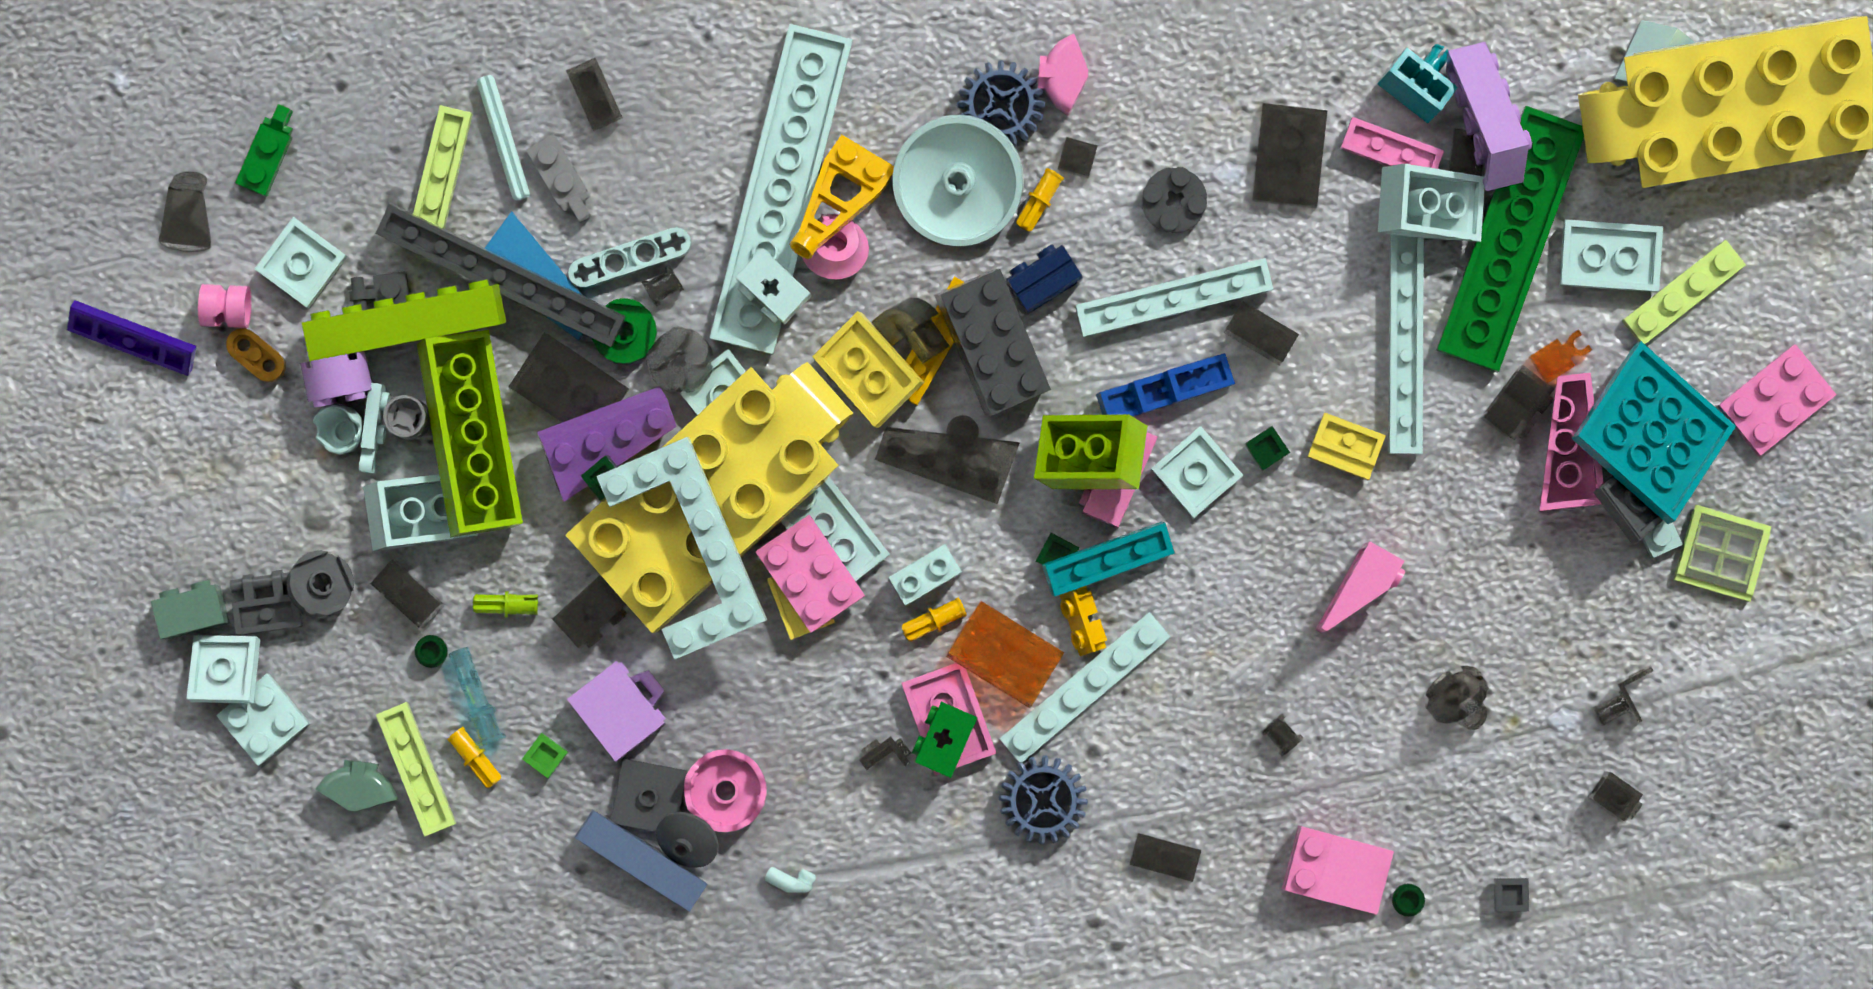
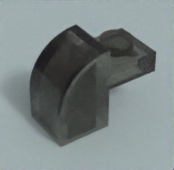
(912, 321)

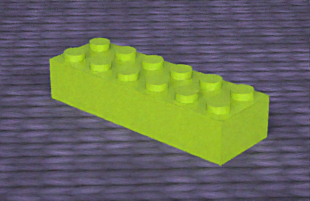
(469, 433)

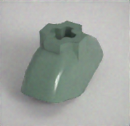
(357, 786)

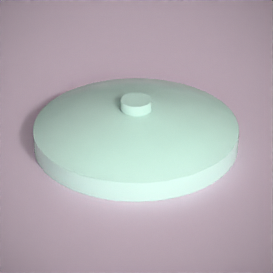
(958, 180)

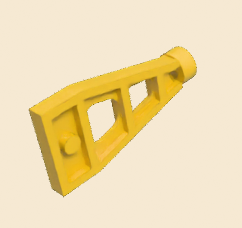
(859, 167)

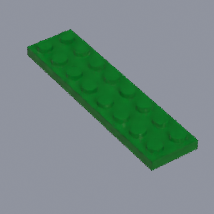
(1511, 245)

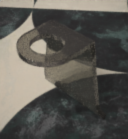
(185, 215)

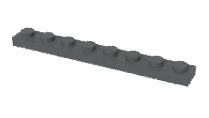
(513, 280)

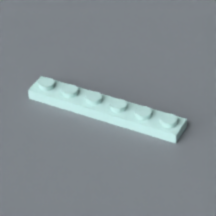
(1174, 297)
(1085, 687)

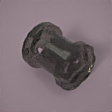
(662, 286)
(1281, 734)

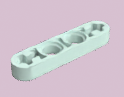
(631, 262)

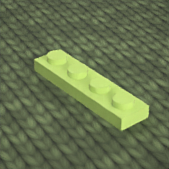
(442, 165)
(1684, 292)
(416, 769)

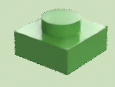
(545, 755)

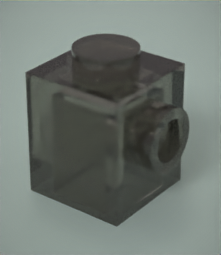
(1616, 797)

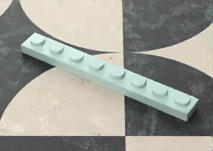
(1406, 345)

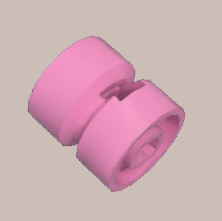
(226, 306)

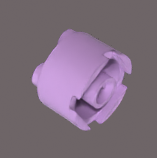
(335, 378)

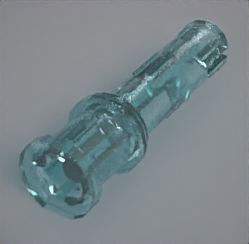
(480, 711)

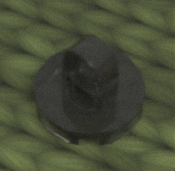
(1459, 696)

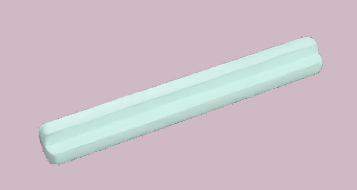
(503, 137)

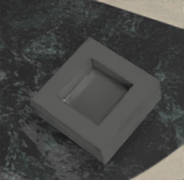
(1511, 894)

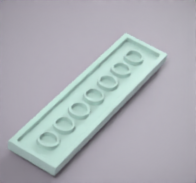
(827, 506)

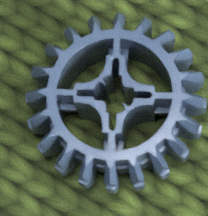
(1024, 87)
(1025, 822)

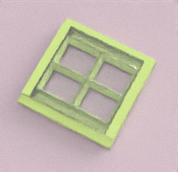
(1722, 553)

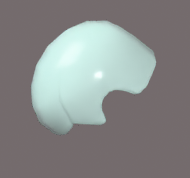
(339, 428)

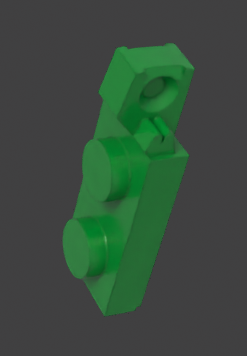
(267, 152)

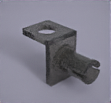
(1622, 703)

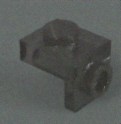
(875, 752)

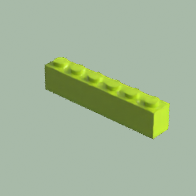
(403, 322)

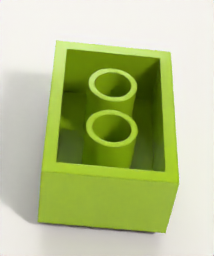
(1090, 451)

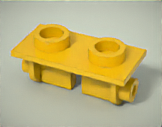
(1076, 608)

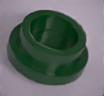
(431, 651)
(1408, 900)

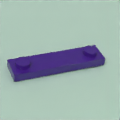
(131, 338)

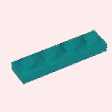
(1108, 559)

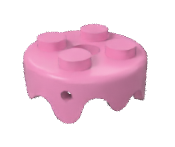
(729, 766)

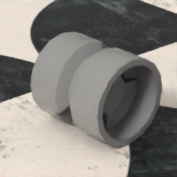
(406, 417)

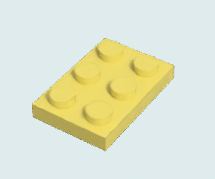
(868, 369)

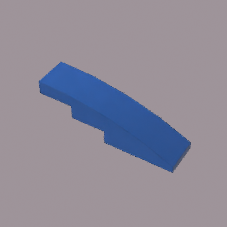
(1167, 387)

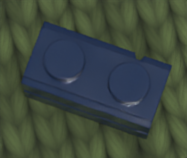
(1044, 278)

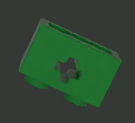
(944, 759)

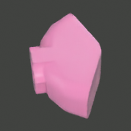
(1063, 74)

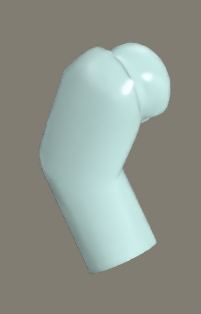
(790, 884)

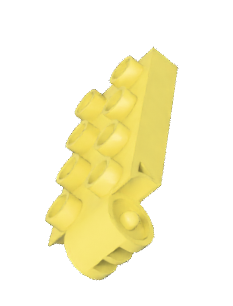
(1737, 103)
(760, 463)

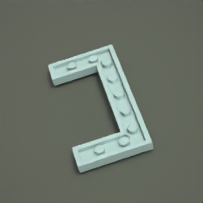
(682, 468)

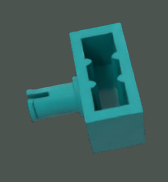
(1419, 83)

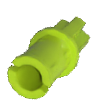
(506, 604)

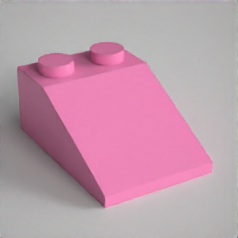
(1367, 578)
(1337, 870)

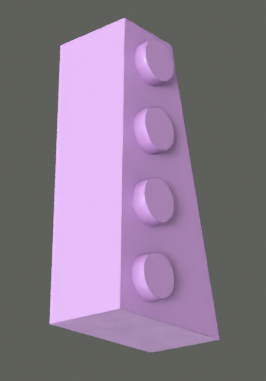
(1489, 115)

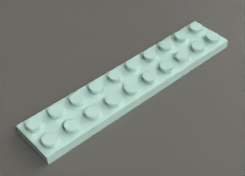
(782, 176)

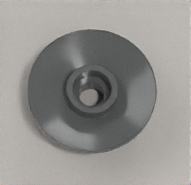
(687, 839)

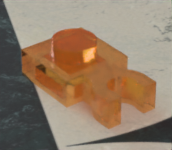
(1556, 358)

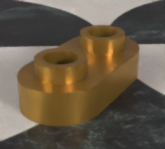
(256, 355)

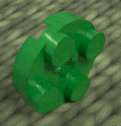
(643, 337)

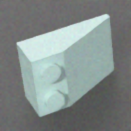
(1431, 203)
(407, 512)

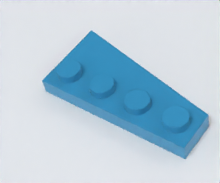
(519, 246)

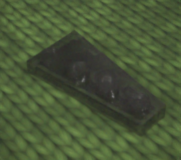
(956, 461)

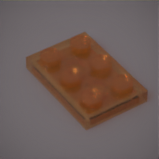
(1005, 654)

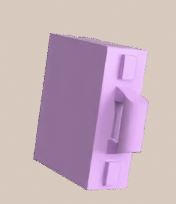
(618, 710)

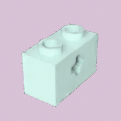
(766, 269)
(925, 575)

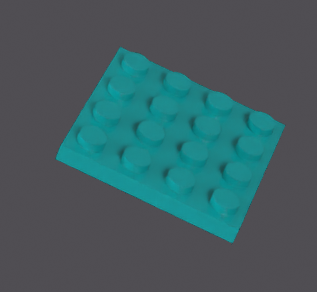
(1654, 432)

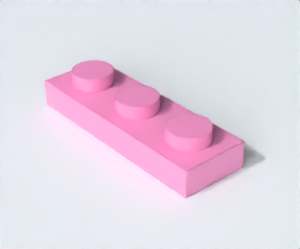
(1387, 146)

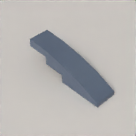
(641, 860)

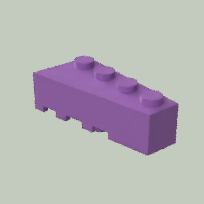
(612, 430)

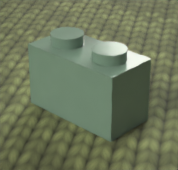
(189, 611)

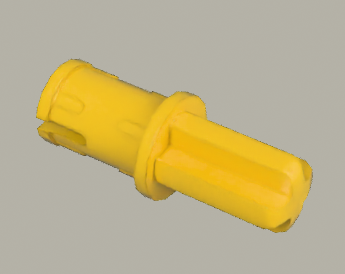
(1039, 200)
(933, 619)
(474, 757)

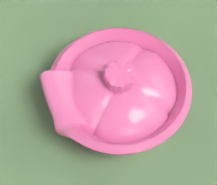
(841, 254)

